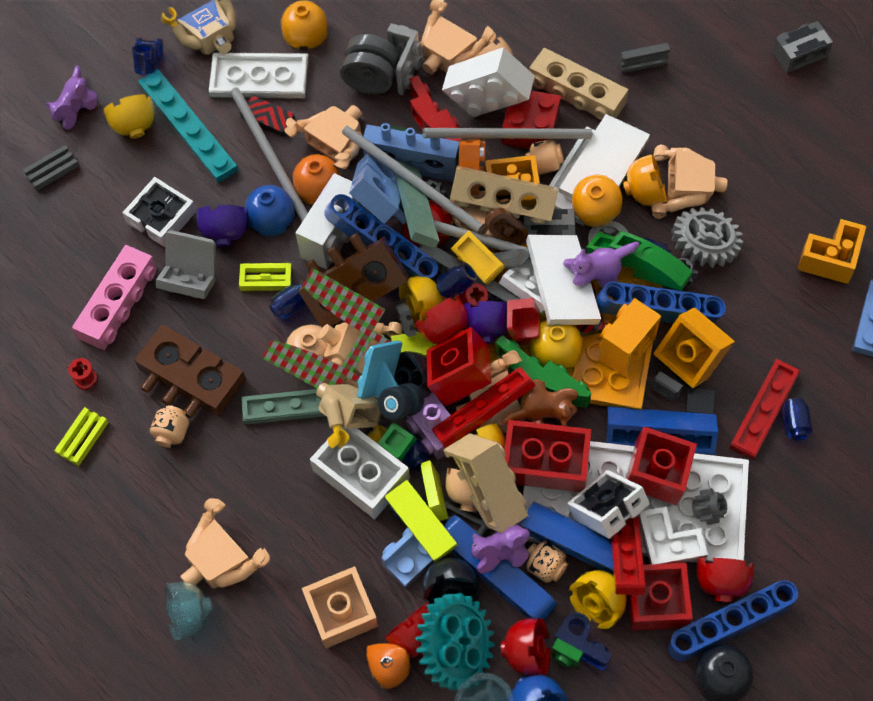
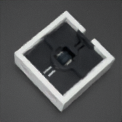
(159, 210)
(608, 503)

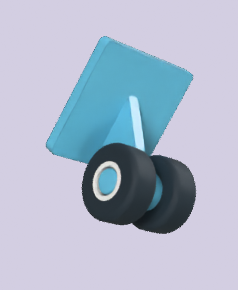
(378, 381)

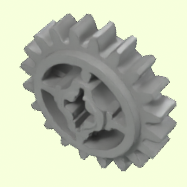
(707, 237)

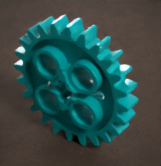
(454, 640)

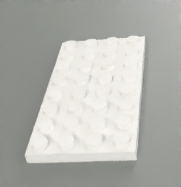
(720, 473)

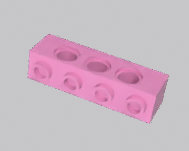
(114, 284)

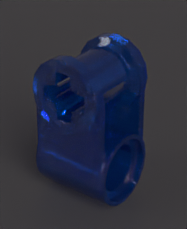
(147, 55)

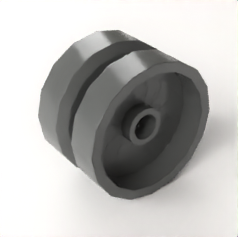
(369, 64)

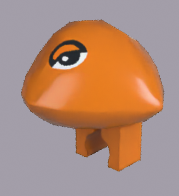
(388, 664)

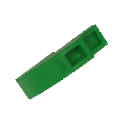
(647, 261)
(554, 376)

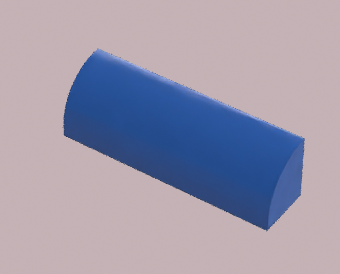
(626, 424)
(569, 536)

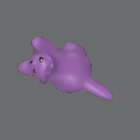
(72, 99)
(600, 265)
(501, 547)

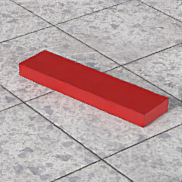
(483, 407)
(764, 409)
(628, 559)

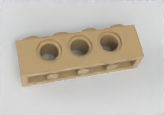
(561, 77)
(467, 177)

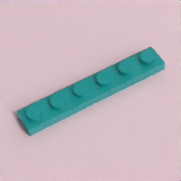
(188, 126)

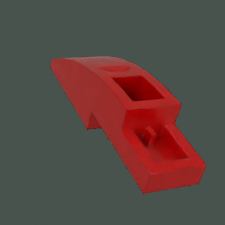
(427, 112)

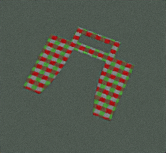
(349, 307)

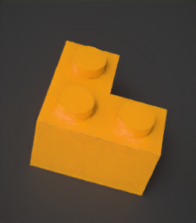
(515, 167)
(835, 257)

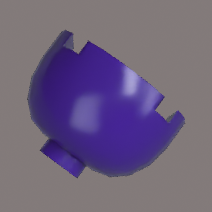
(222, 224)
(488, 319)

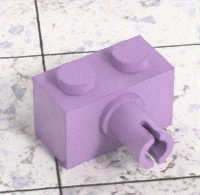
(422, 423)

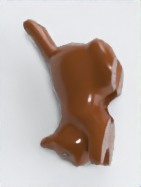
(542, 404)

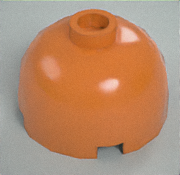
(312, 176)

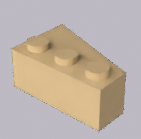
(490, 479)

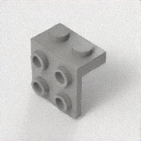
(409, 59)
(189, 265)

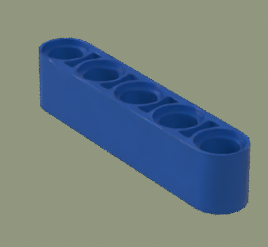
(374, 227)
(670, 300)
(504, 578)
(742, 611)

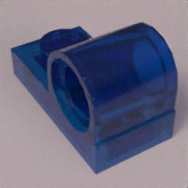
(593, 652)

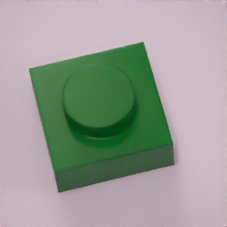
(397, 441)
(566, 654)

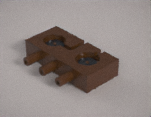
(368, 272)
(188, 372)

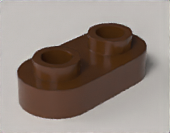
(501, 225)

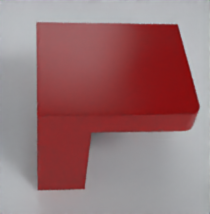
(523, 319)

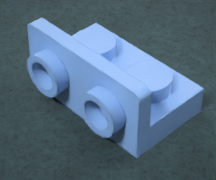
(406, 559)

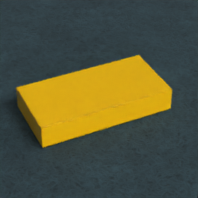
(481, 259)

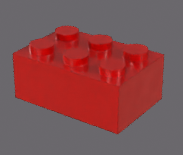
(548, 455)

